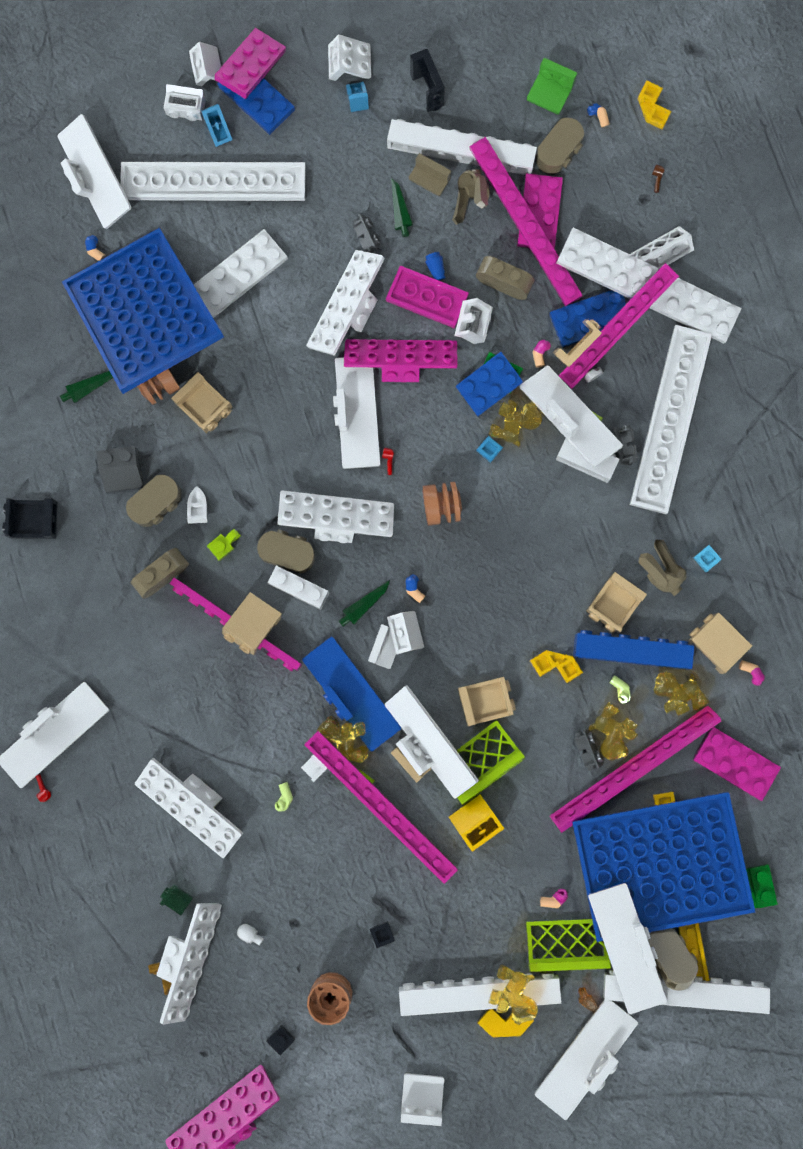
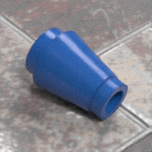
(436, 266)

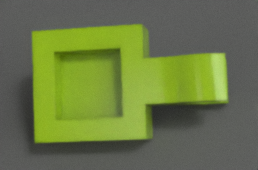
(222, 546)

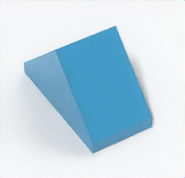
(357, 96)
(216, 125)

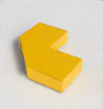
(653, 113)
(549, 660)
(498, 1027)

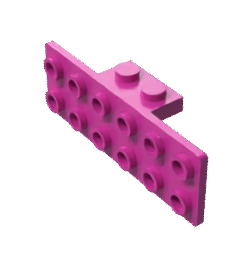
(400, 358)
(229, 1116)

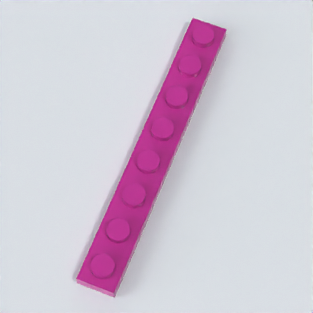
(619, 325)
(212, 610)

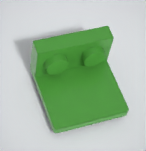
(552, 86)

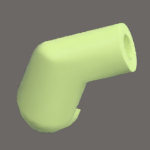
(622, 689)
(285, 799)

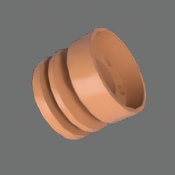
(154, 385)
(441, 503)
(322, 1006)

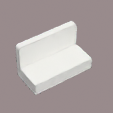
(204, 62)
(405, 632)
(383, 649)

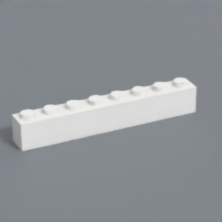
(455, 145)
(471, 994)
(706, 994)

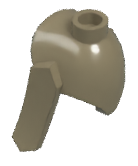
(470, 185)
(666, 580)

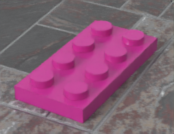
(250, 63)
(543, 199)
(426, 296)
(736, 763)

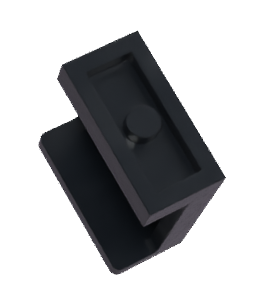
(423, 66)
(30, 519)

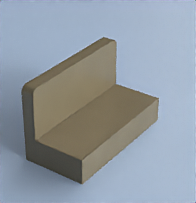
(430, 175)

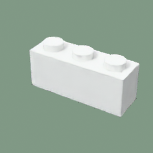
(571, 456)
(298, 587)

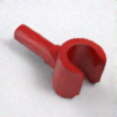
(388, 454)
(44, 794)

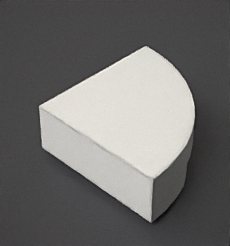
(593, 374)

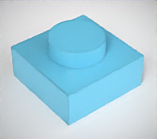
(707, 558)

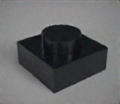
(382, 934)
(280, 1040)

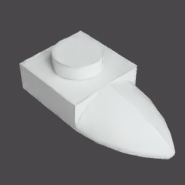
(197, 507)

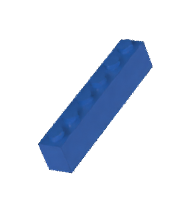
(633, 651)

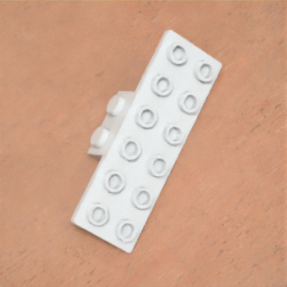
(91, 172)
(349, 304)
(356, 416)
(571, 416)
(335, 516)
(52, 734)
(427, 745)
(191, 805)
(628, 948)
(184, 962)
(587, 1059)

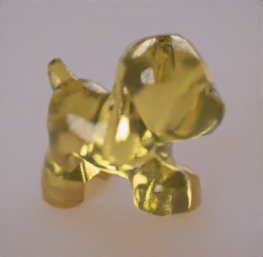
(527, 418)
(679, 695)
(344, 738)
(613, 745)
(523, 1007)

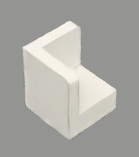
(314, 768)

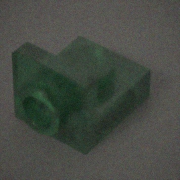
(176, 899)

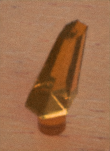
(587, 1000)

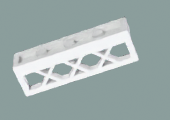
(668, 253)

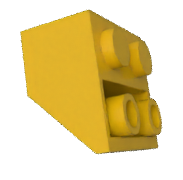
(476, 822)

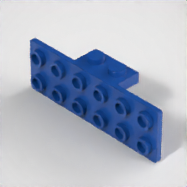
(351, 693)

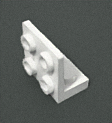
(349, 57)
(422, 1099)

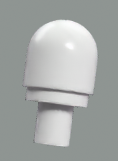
(249, 934)

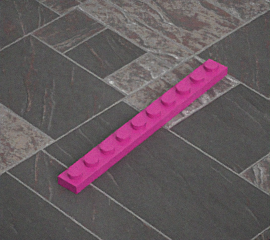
(525, 221)
(635, 768)
(381, 807)

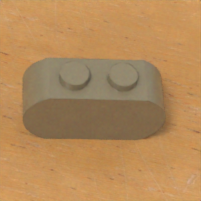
(560, 146)
(505, 277)
(154, 501)
(286, 551)
(159, 573)
(674, 961)

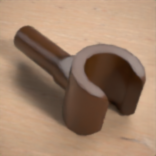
(658, 171)

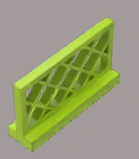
(494, 772)
(565, 963)

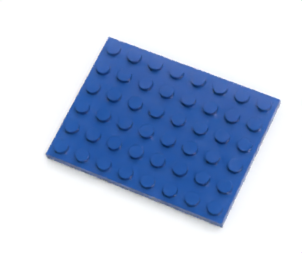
(142, 310)
(673, 856)

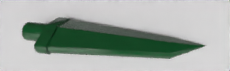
(401, 214)
(84, 387)
(359, 608)

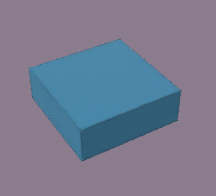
(489, 449)

